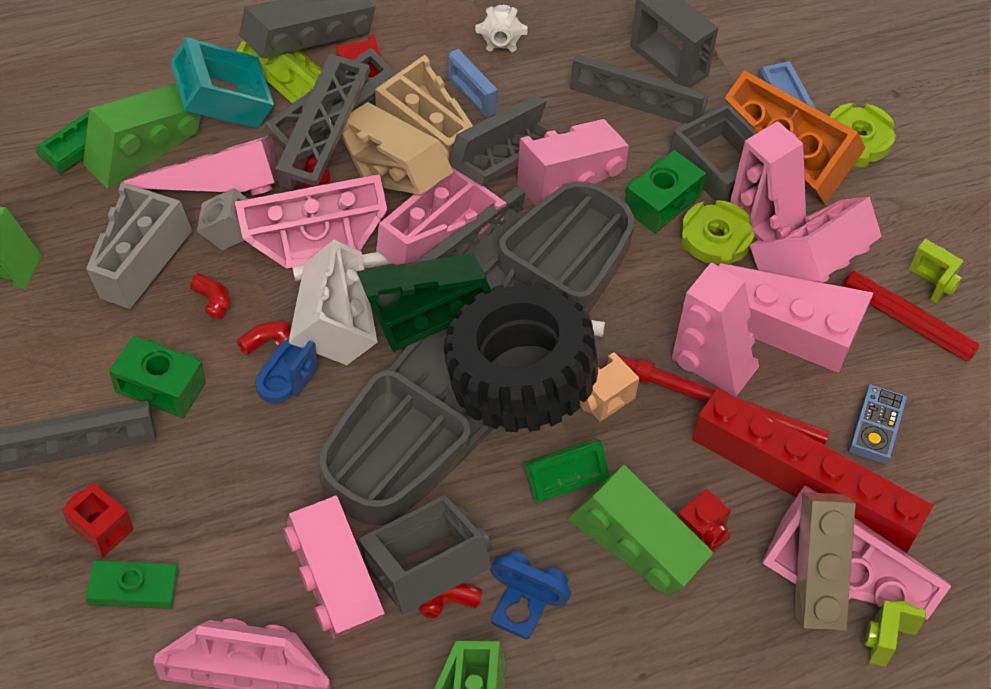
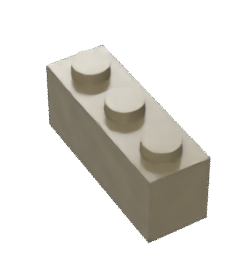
(824, 561)

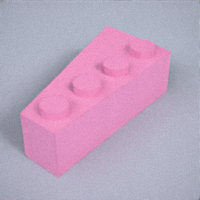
(803, 315)

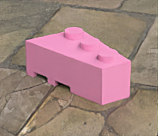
(433, 217)
(822, 244)
(715, 332)
(332, 567)

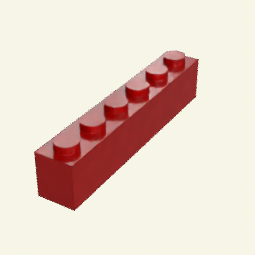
(795, 460)

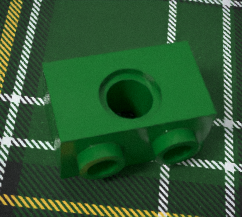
(664, 191)
(137, 378)

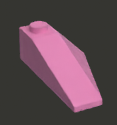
(239, 167)
(877, 566)

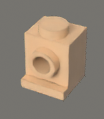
(613, 390)

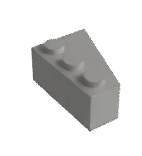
(137, 244)

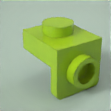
(938, 268)
(883, 632)

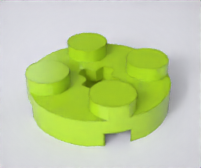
(875, 123)
(711, 248)

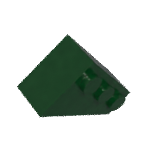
(422, 295)

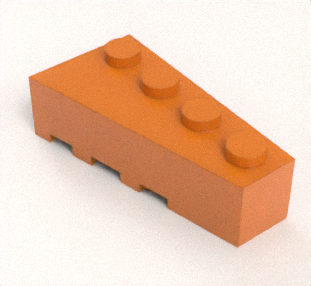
(827, 144)

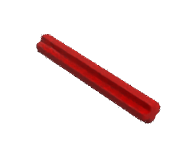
(914, 317)

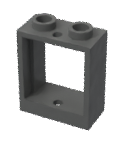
(698, 33)
(712, 124)
(413, 533)

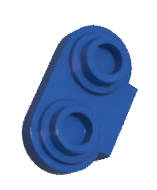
(286, 372)
(529, 583)

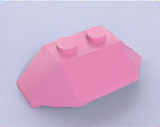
(303, 221)
(240, 657)

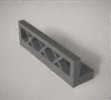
(637, 90)
(366, 95)
(315, 116)
(496, 137)
(487, 243)
(76, 435)

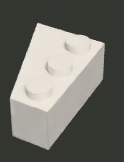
(333, 305)

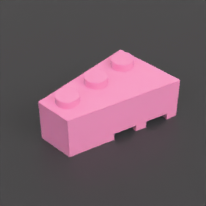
(582, 155)
(771, 182)

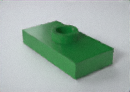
(65, 146)
(566, 470)
(132, 584)

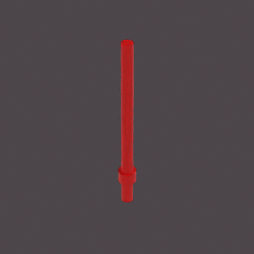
(648, 373)

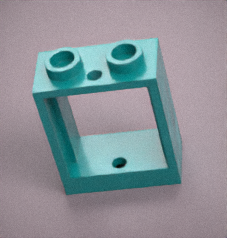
(199, 61)

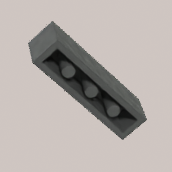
(300, 24)

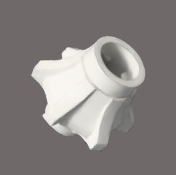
(501, 28)

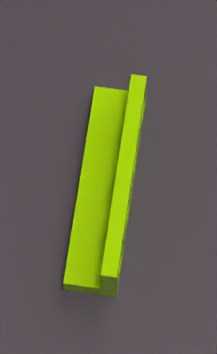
(288, 73)

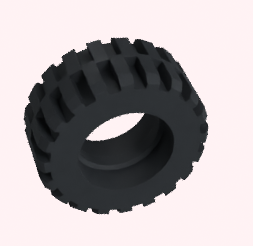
(530, 393)

